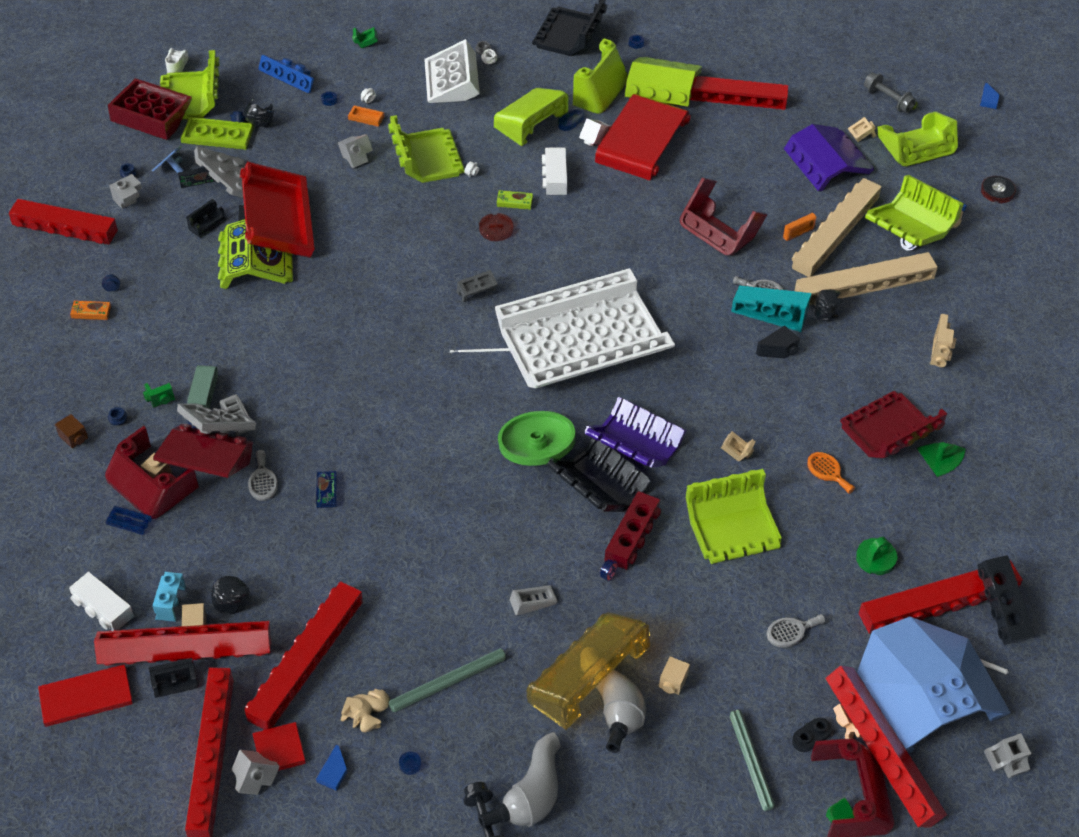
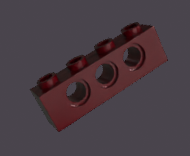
(633, 530)

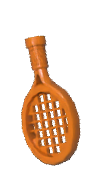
(835, 476)

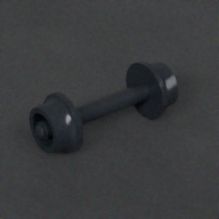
(477, 795)

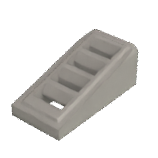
(233, 404)
(522, 605)

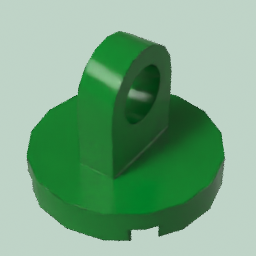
(876, 556)

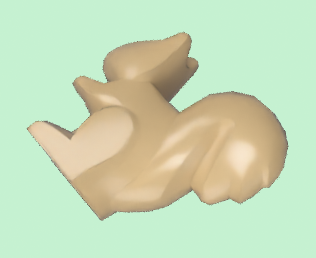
(360, 708)

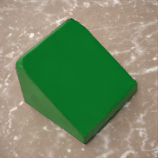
(840, 810)

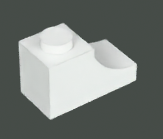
(594, 131)

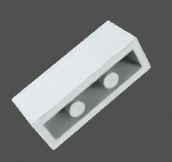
(554, 171)
(101, 602)

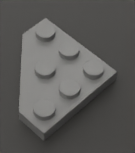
(222, 168)
(215, 420)

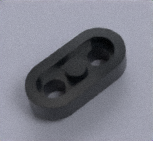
(812, 734)

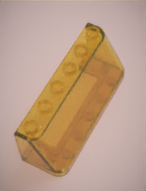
(586, 665)

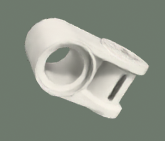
(176, 60)

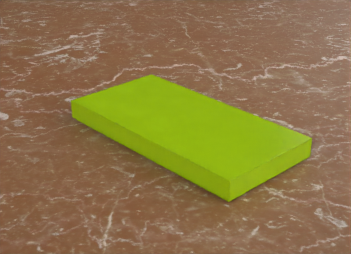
(217, 133)

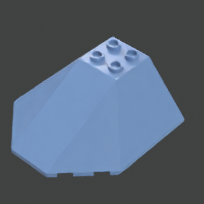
(926, 679)

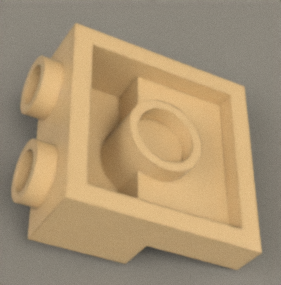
(942, 343)

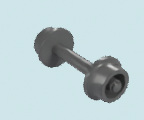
(874, 82)

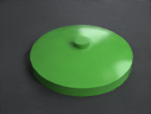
(536, 438)

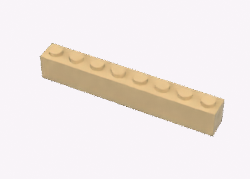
(836, 227)
(871, 277)

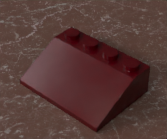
(149, 108)
(205, 452)

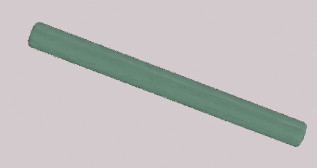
(447, 680)

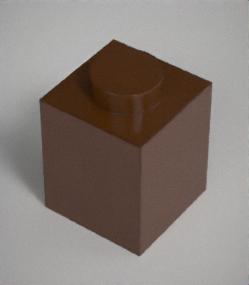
(71, 431)

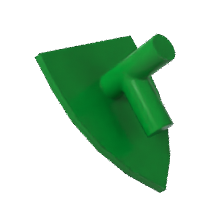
(942, 457)

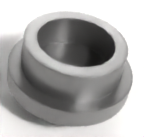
(482, 46)

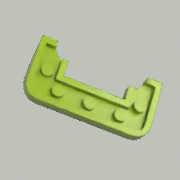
(599, 87)
(522, 115)
(934, 140)

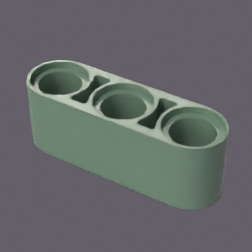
(203, 385)

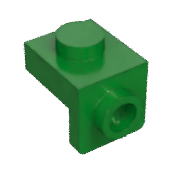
(365, 38)
(159, 395)

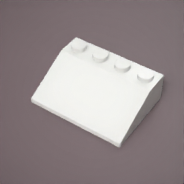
(452, 74)

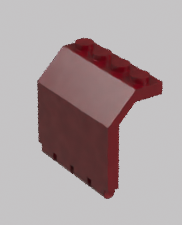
(889, 425)

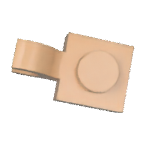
(845, 721)

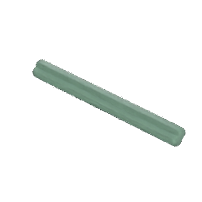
(752, 760)

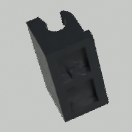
(205, 218)
(173, 677)

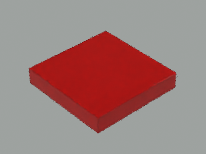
(280, 745)

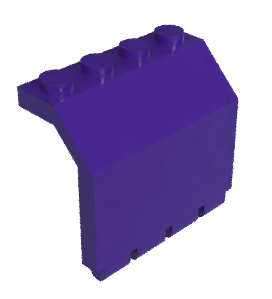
(824, 153)
(638, 434)

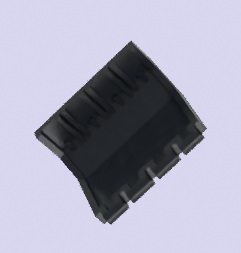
(568, 30)
(602, 476)

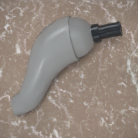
(622, 707)
(533, 795)

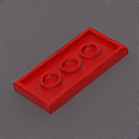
(84, 695)

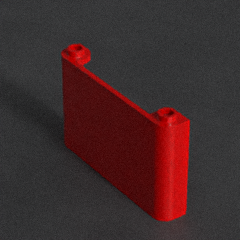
(640, 136)
(277, 210)

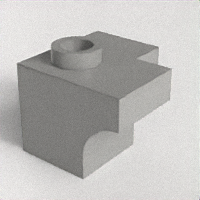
(355, 149)
(125, 191)
(1010, 755)
(253, 771)

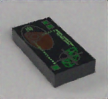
(194, 177)

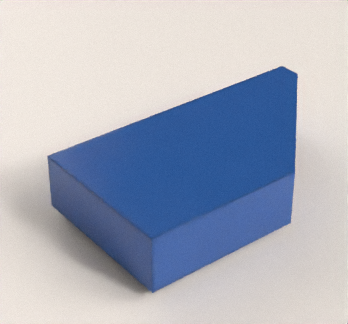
(989, 97)
(333, 770)

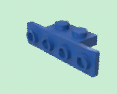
(288, 72)

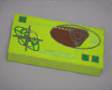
(514, 199)

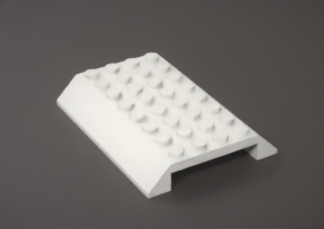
(579, 329)

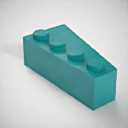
(773, 306)

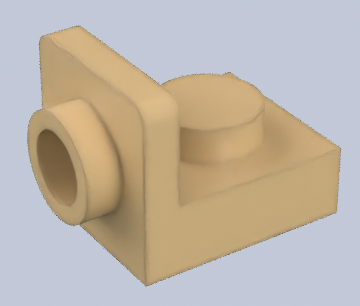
(862, 129)

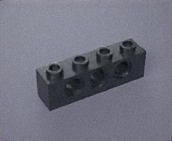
(1010, 591)

